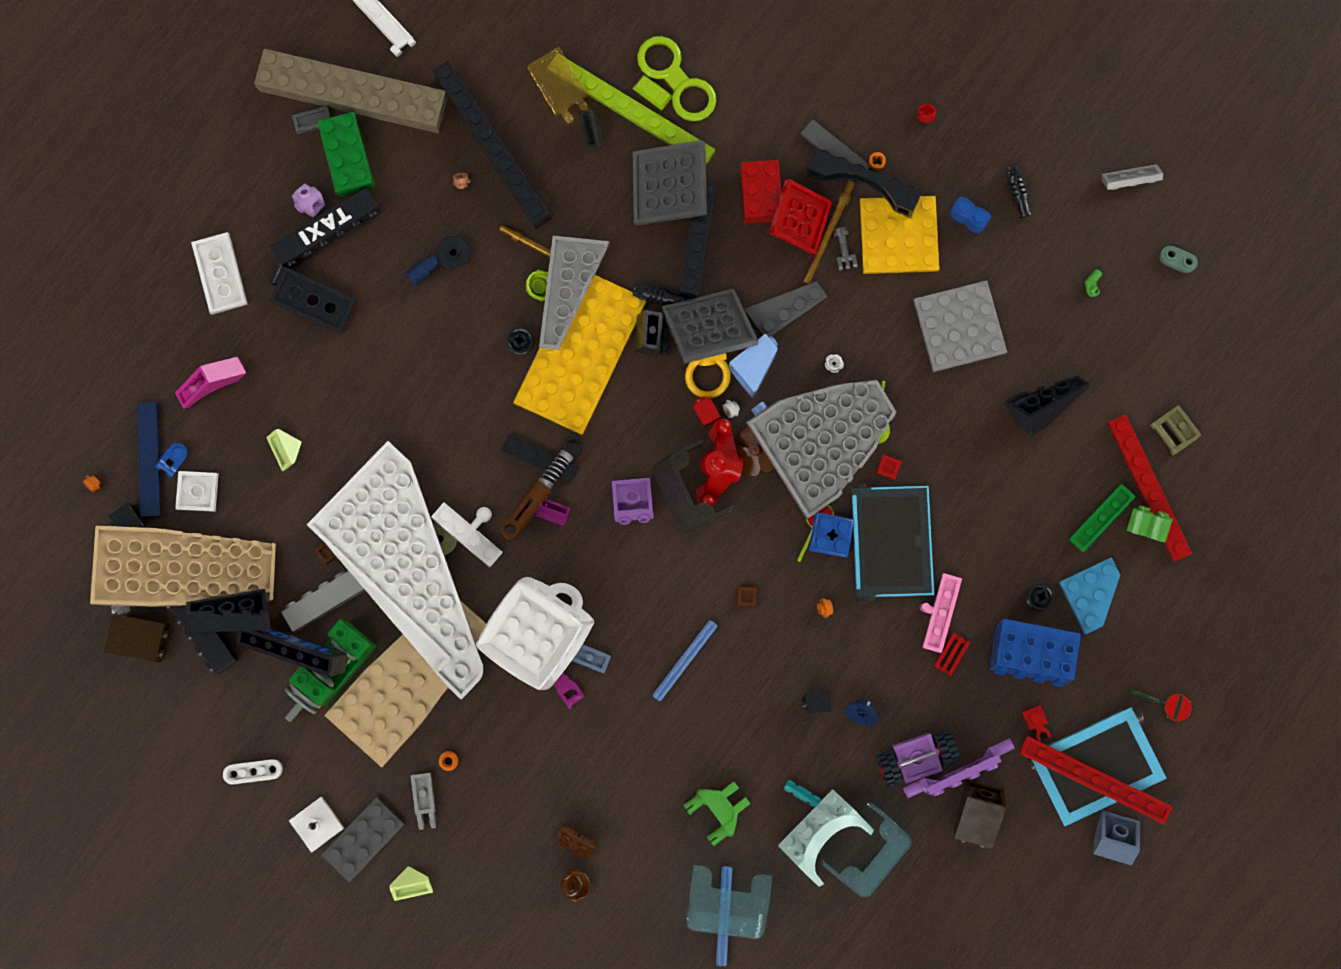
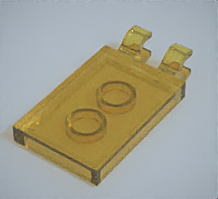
(558, 83)

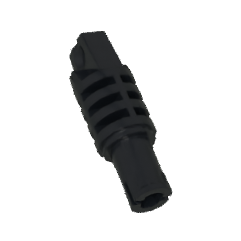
(1018, 190)
(656, 294)

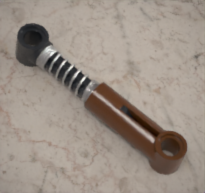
(540, 490)

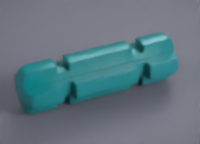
(802, 793)

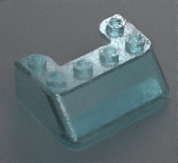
(727, 910)

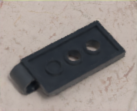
(294, 290)

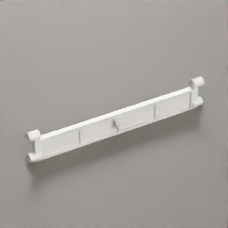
(387, 24)

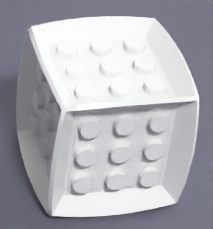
(536, 631)

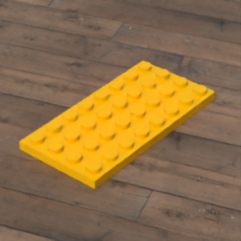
(571, 380)

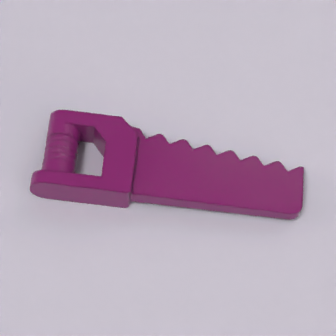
(564, 685)

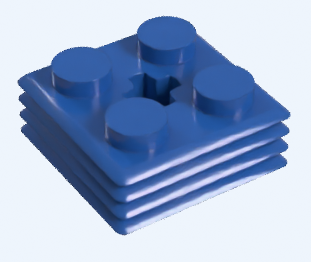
(821, 542)

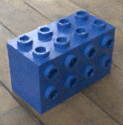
(1034, 652)

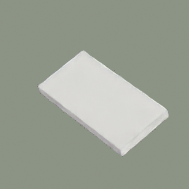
(219, 273)

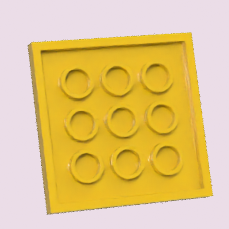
(898, 242)

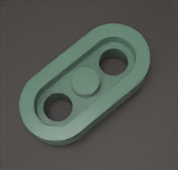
(1179, 259)

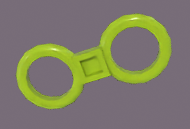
(676, 78)

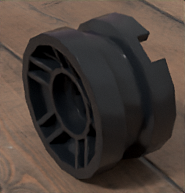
(524, 347)
(1033, 600)

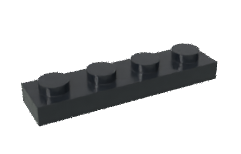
(535, 456)

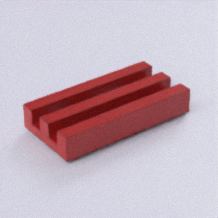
(958, 658)

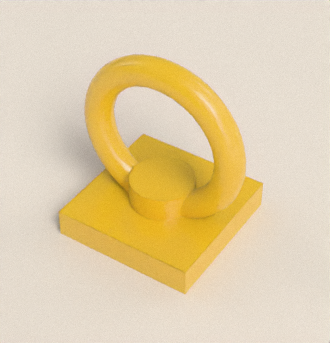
(718, 359)

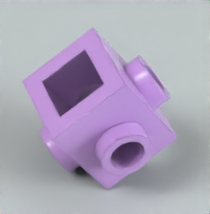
(308, 200)

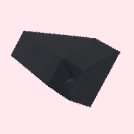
(1042, 407)

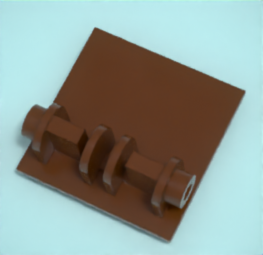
(567, 839)

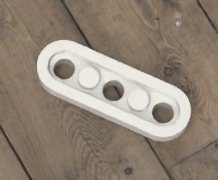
(244, 771)

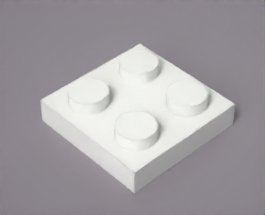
(197, 491)

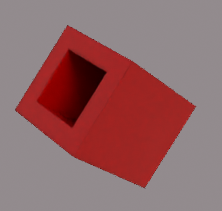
(706, 411)

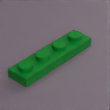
(1101, 518)

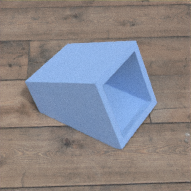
(753, 364)

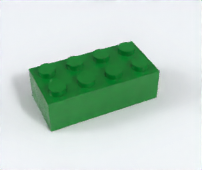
(346, 154)

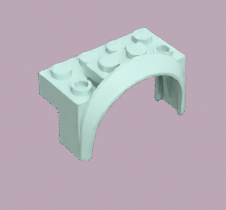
(816, 828)

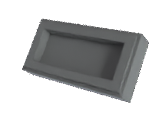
(307, 120)

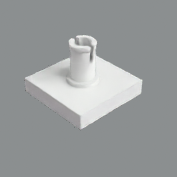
(316, 824)

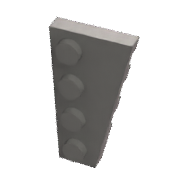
(782, 310)

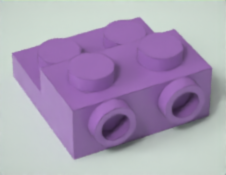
(632, 500)

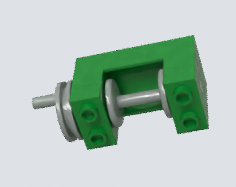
(316, 689)

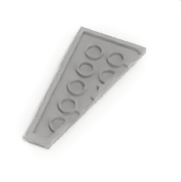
(569, 277)

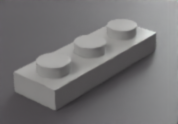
(1132, 177)

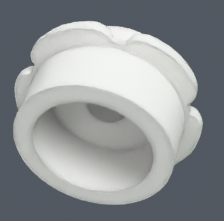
(834, 358)
(731, 408)

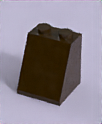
(137, 638)
(979, 814)

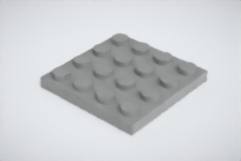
(960, 326)

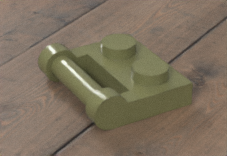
(1180, 426)

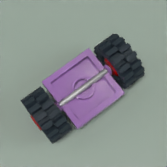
(917, 758)

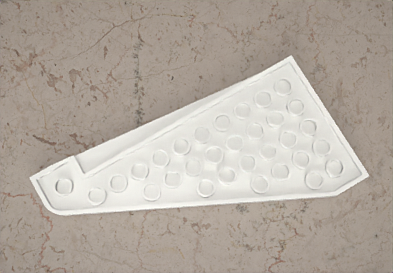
(392, 549)

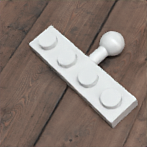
(467, 533)

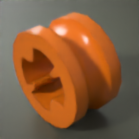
(877, 167)

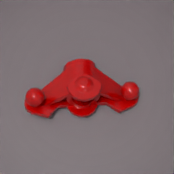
(719, 465)

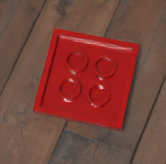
(800, 217)

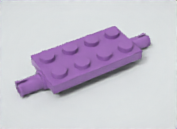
(969, 771)

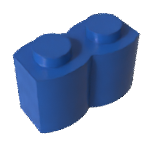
(966, 213)

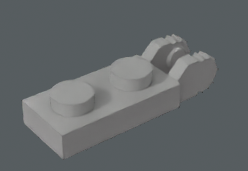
(423, 798)

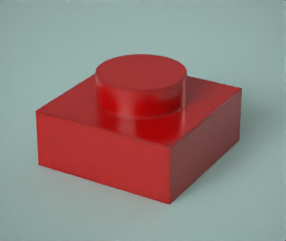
(889, 467)

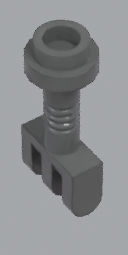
(841, 233)

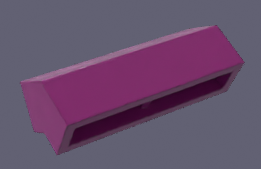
(553, 512)

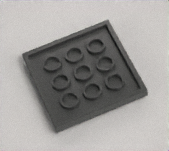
(669, 183)
(709, 326)

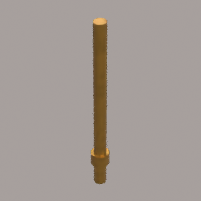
(843, 199)
(518, 236)

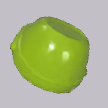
(536, 284)

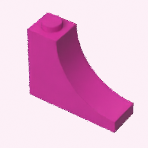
(208, 379)

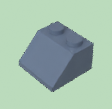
(1117, 838)

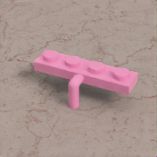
(941, 612)

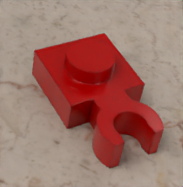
(1035, 720)

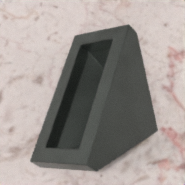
(591, 128)

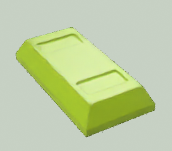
(652, 92)

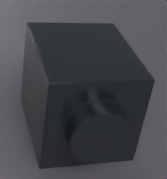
(816, 702)

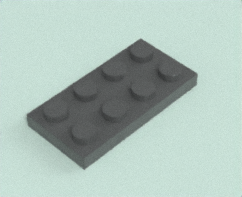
(363, 839)

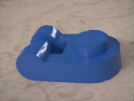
(177, 453)

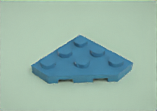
(1091, 594)

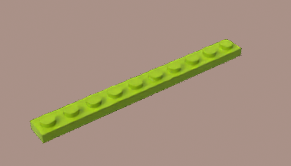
(634, 110)

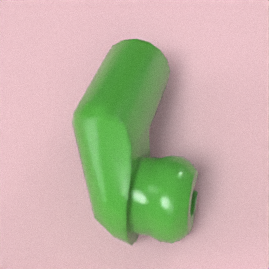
(1090, 283)

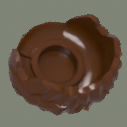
(575, 885)

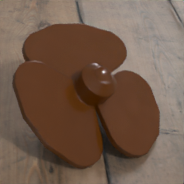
(753, 456)

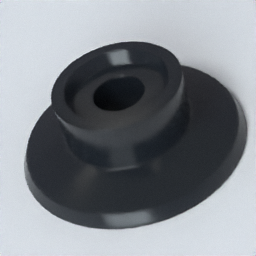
(451, 244)

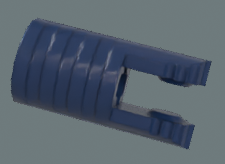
(421, 270)

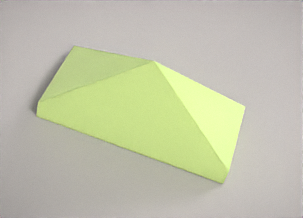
(284, 448)
(410, 884)

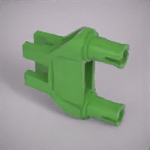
(721, 807)

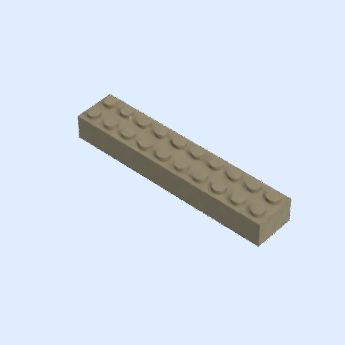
(351, 90)

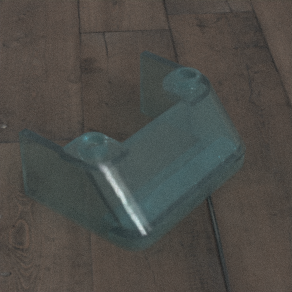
(897, 845)

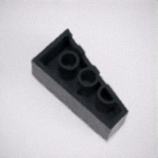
(230, 612)

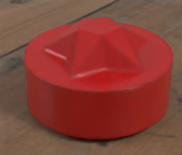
(926, 113)

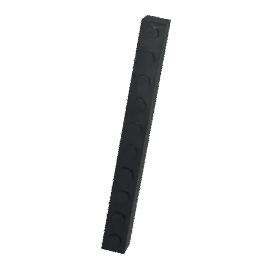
(491, 145)
(209, 644)

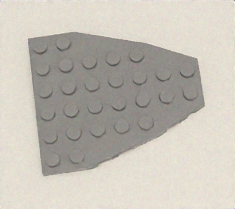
(823, 438)

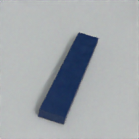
(148, 455)

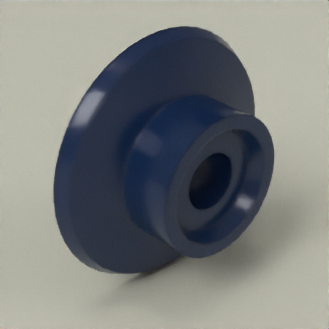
(862, 713)

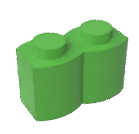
(1150, 524)

